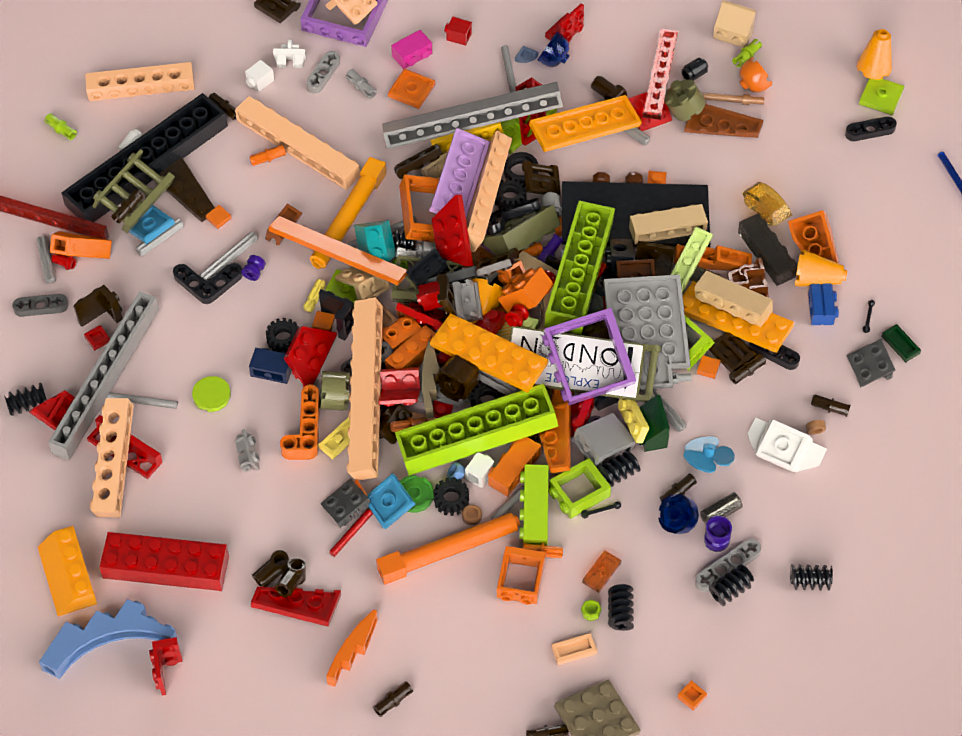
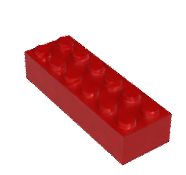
(164, 561)

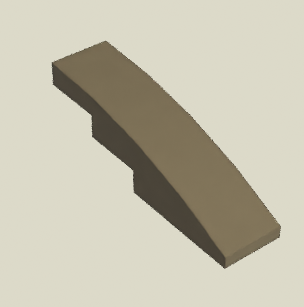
(429, 370)

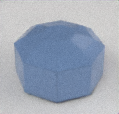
(456, 470)

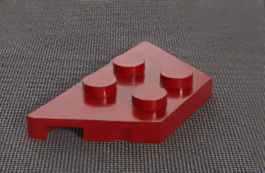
(452, 233)
(432, 317)
(309, 353)

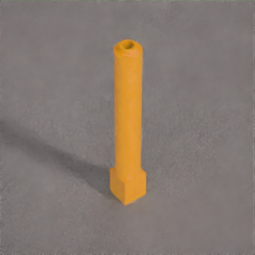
(370, 179)

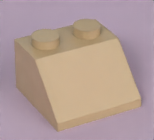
(734, 24)

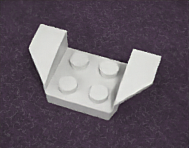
(784, 446)

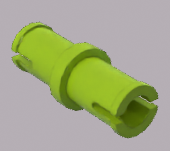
(747, 52)
(60, 126)

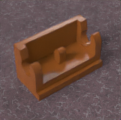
(289, 213)

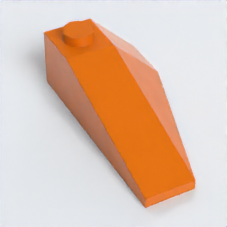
(814, 235)

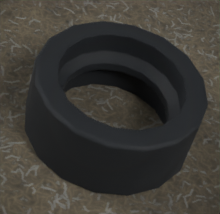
(515, 159)

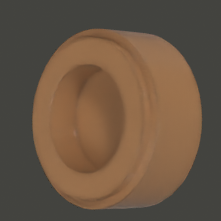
(816, 427)
(472, 514)

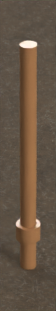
(746, 99)

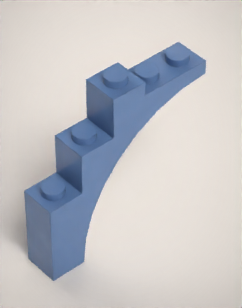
(103, 628)

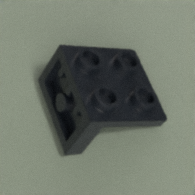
(341, 308)

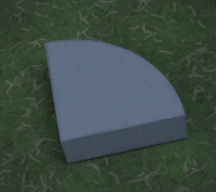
(526, 55)

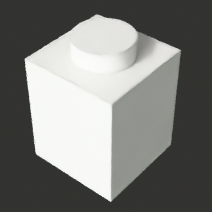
(259, 76)
(478, 469)

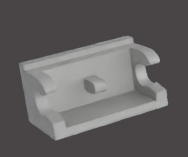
(467, 300)

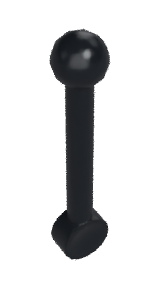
(866, 328)
(585, 514)

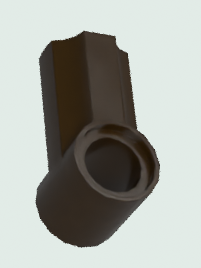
(607, 89)
(271, 570)
(292, 577)

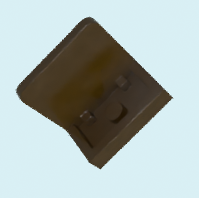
(661, 254)
(97, 303)

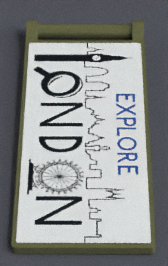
(590, 362)

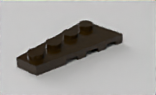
(188, 190)

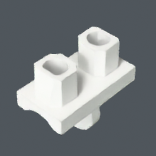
(289, 52)

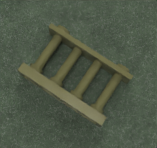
(151, 194)

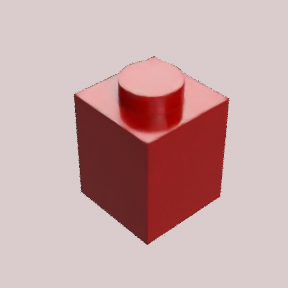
(458, 31)
(428, 296)

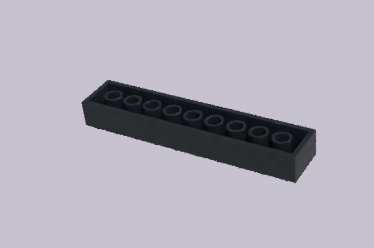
(161, 147)

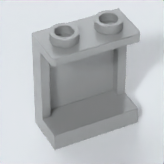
(603, 439)

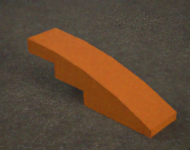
(719, 258)
(355, 643)

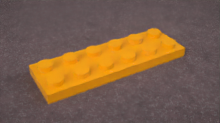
(584, 123)
(769, 336)
(489, 352)

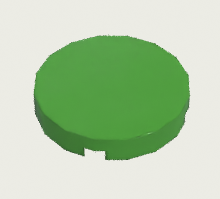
(420, 491)

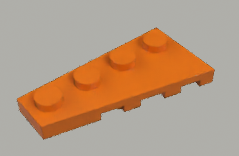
(558, 440)

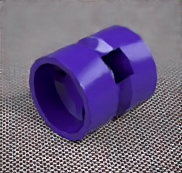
(718, 533)

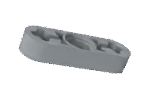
(323, 78)

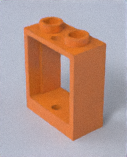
(521, 557)

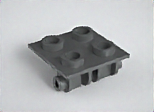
(871, 363)
(345, 502)

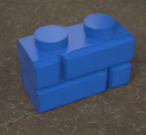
(822, 304)

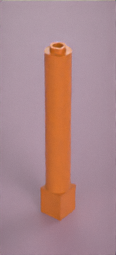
(396, 565)

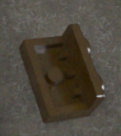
(390, 414)

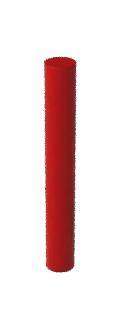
(351, 532)

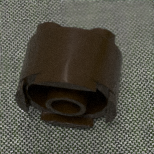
(457, 378)

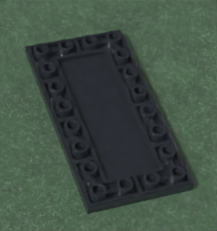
(631, 200)

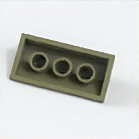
(523, 231)

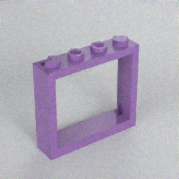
(338, 31)
(618, 344)

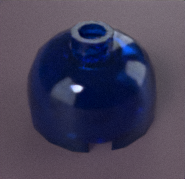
(555, 51)
(678, 514)

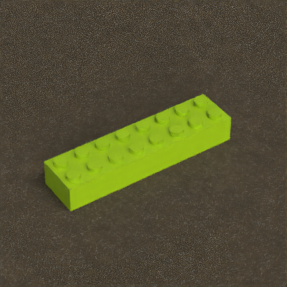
(580, 264)
(476, 429)

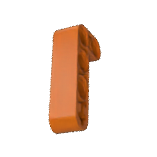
(307, 421)

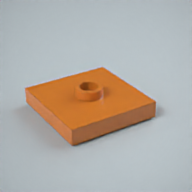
(411, 88)

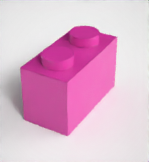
(411, 49)

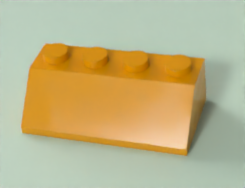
(66, 571)

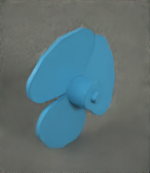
(702, 452)

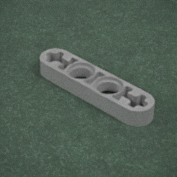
(727, 564)

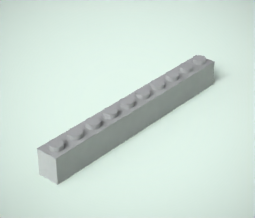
(472, 115)
(103, 376)

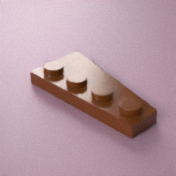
(723, 122)

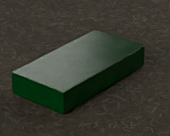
(901, 343)

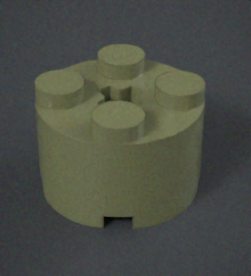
(684, 99)
(334, 390)

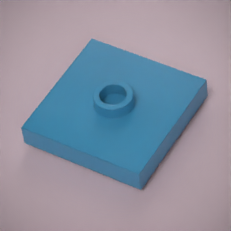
(151, 225)
(389, 501)

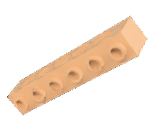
(139, 81)
(117, 466)

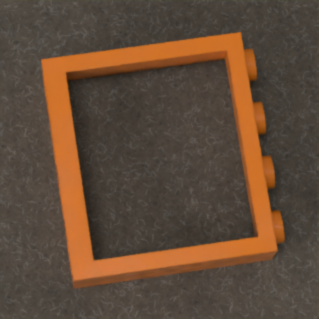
(409, 183)

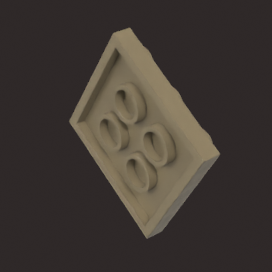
(597, 713)

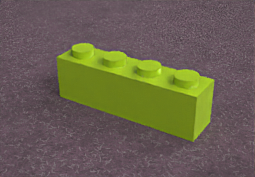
(535, 504)

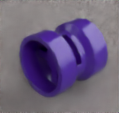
(254, 266)

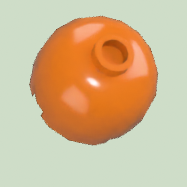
(753, 76)

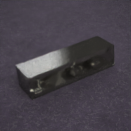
(766, 245)

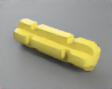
(313, 296)

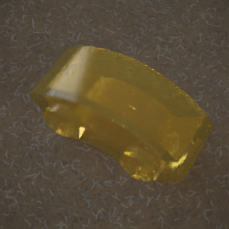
(767, 203)

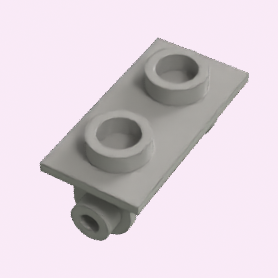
(246, 444)

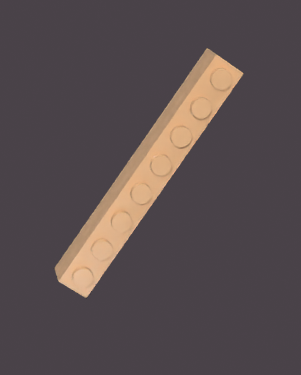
(298, 142)
(487, 188)

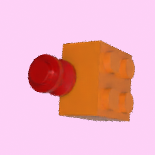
(525, 293)

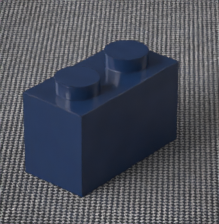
(269, 366)

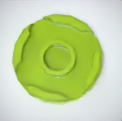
(211, 393)

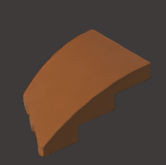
(751, 277)

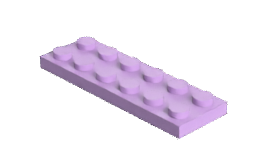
(460, 170)

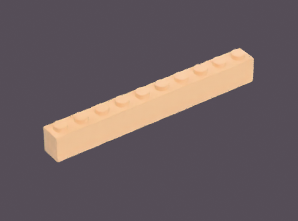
(365, 389)

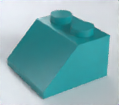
(376, 239)

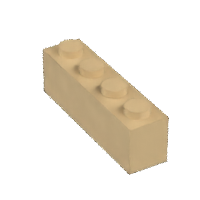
(667, 223)
(733, 298)

